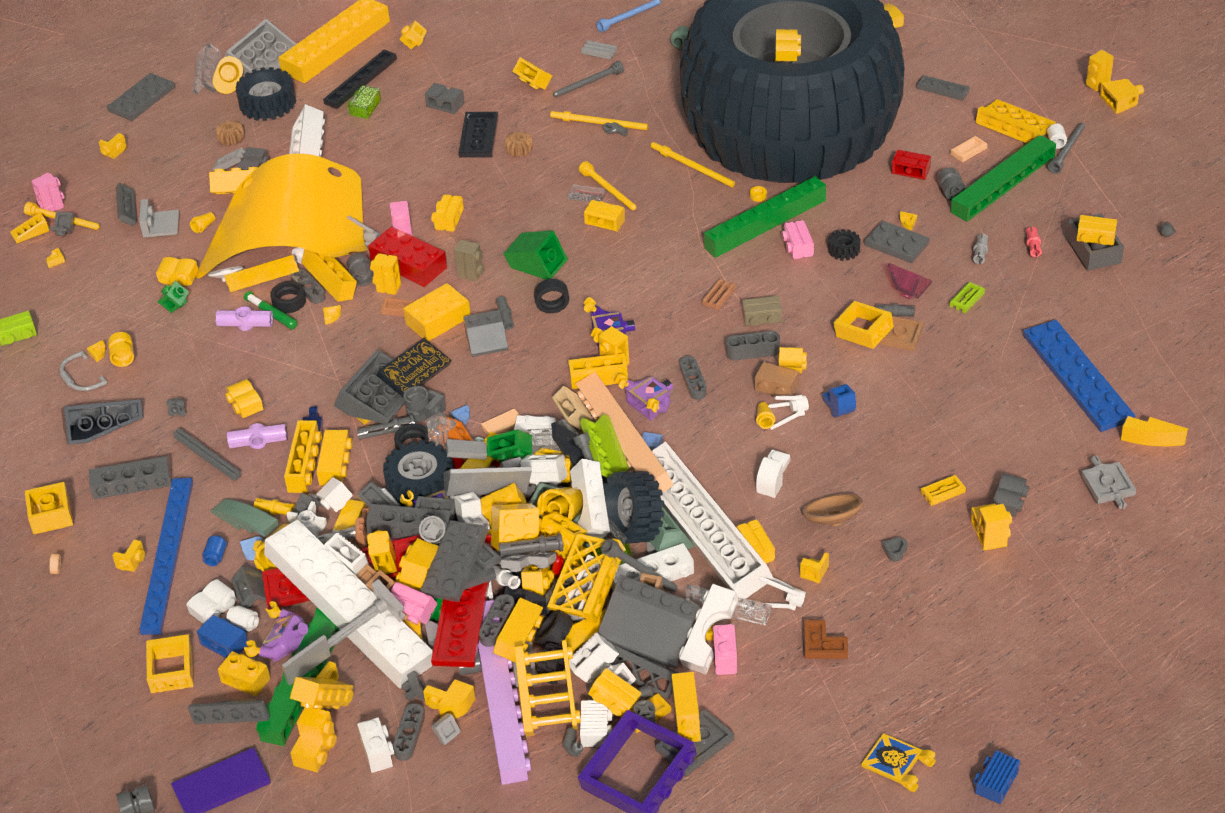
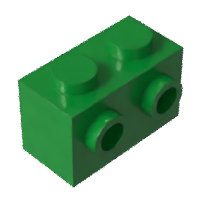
(509, 445)

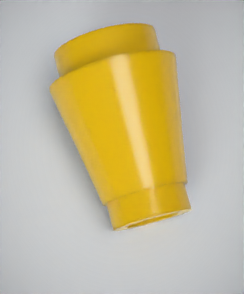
(201, 222)
(765, 417)

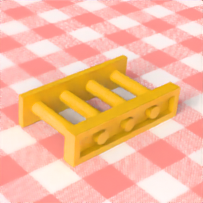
(529, 701)

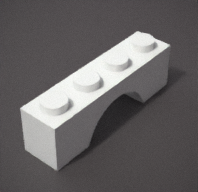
(588, 478)
(718, 605)

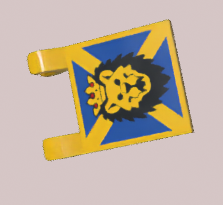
(895, 760)

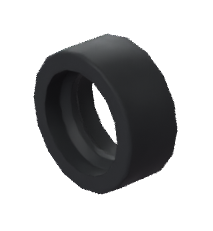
(548, 286)
(285, 288)
(410, 431)
(554, 629)

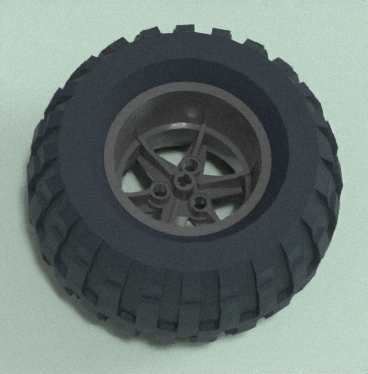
(791, 115)

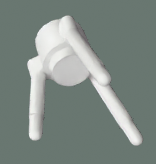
(797, 403)
(794, 597)

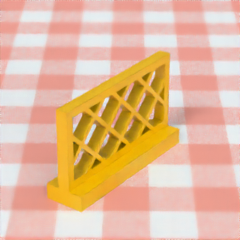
(1002, 120)
(601, 585)

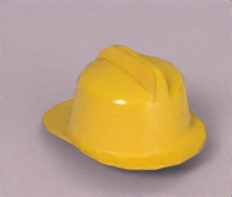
(227, 74)

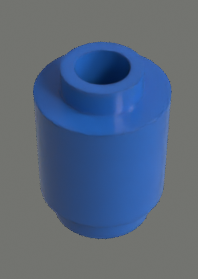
(214, 550)

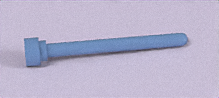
(604, 24)

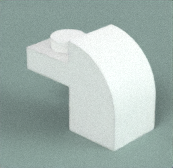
(771, 473)
(469, 509)

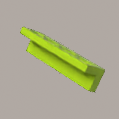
(605, 445)

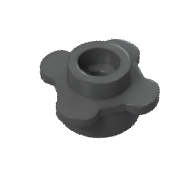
(176, 402)

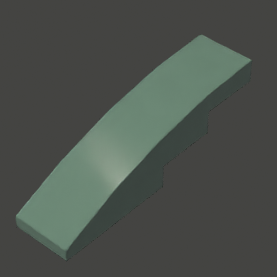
(245, 516)

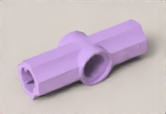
(244, 318)
(257, 436)

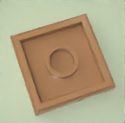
(903, 334)

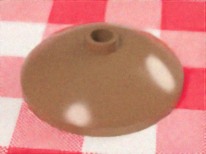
(833, 509)

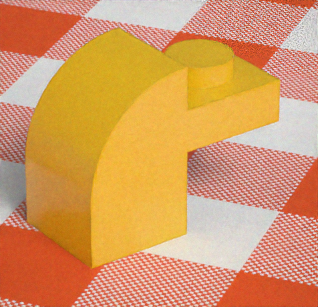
(455, 701)

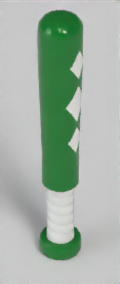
(278, 315)

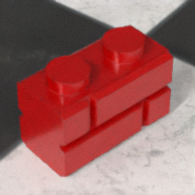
(911, 164)

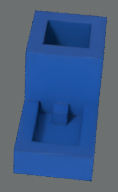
(840, 400)

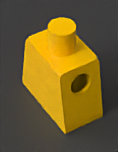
(1120, 94)

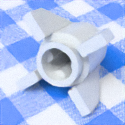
(309, 519)

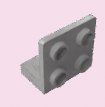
(157, 223)

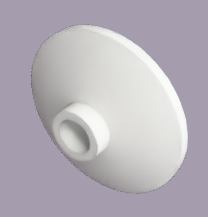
(221, 273)

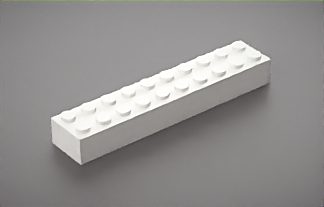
(710, 528)
(343, 599)

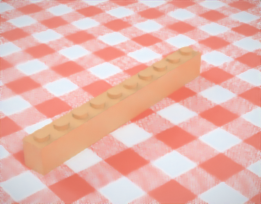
(636, 451)

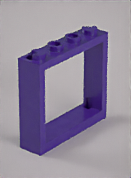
(612, 745)

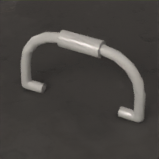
(70, 383)

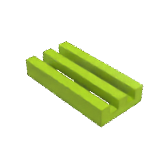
(970, 299)

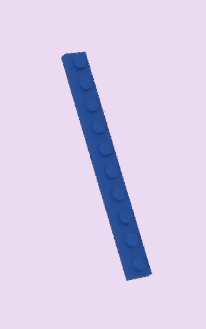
(166, 557)

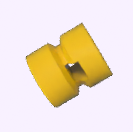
(121, 349)

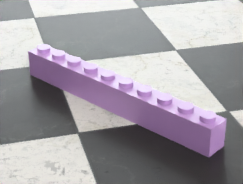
(503, 712)

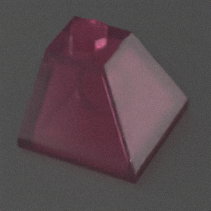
(908, 282)

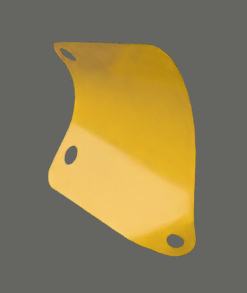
(292, 205)

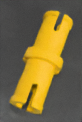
(273, 506)

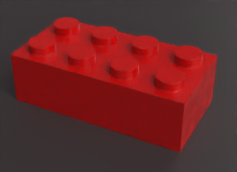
(416, 258)

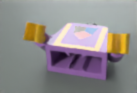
(646, 396)
(282, 638)

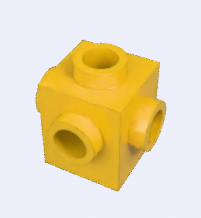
(413, 35)

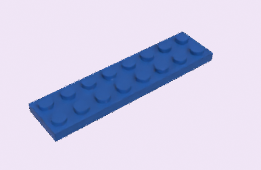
(1078, 375)

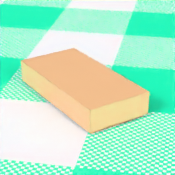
(968, 149)
(501, 423)

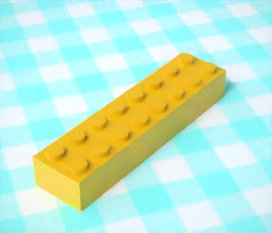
(334, 39)

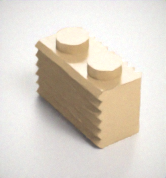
(571, 407)

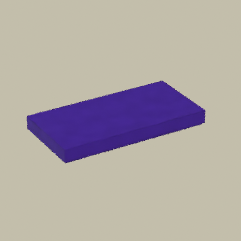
(221, 782)

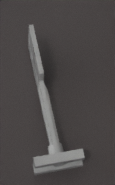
(319, 649)

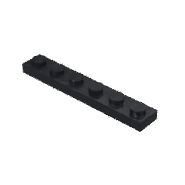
(359, 78)

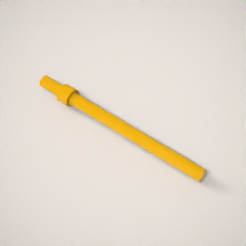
(568, 116)
(667, 152)

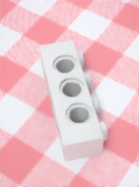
(669, 563)

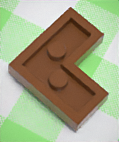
(822, 647)

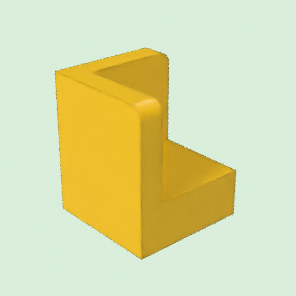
(814, 569)

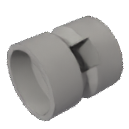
(432, 529)

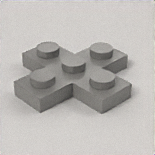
(516, 562)

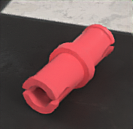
(1033, 241)

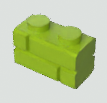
(16, 328)

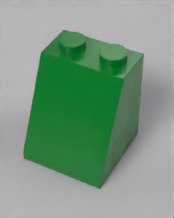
(536, 254)

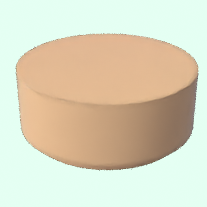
(55, 563)

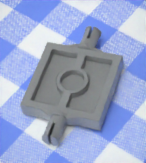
(1108, 482)

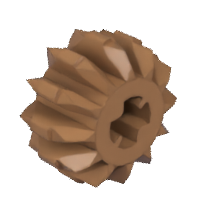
(229, 132)
(518, 144)

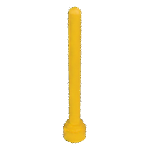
(588, 170)
(32, 209)

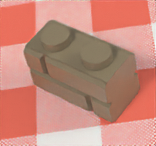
(468, 260)
(762, 311)

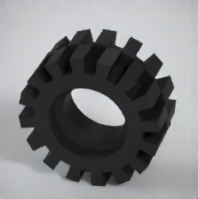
(850, 248)
(551, 665)

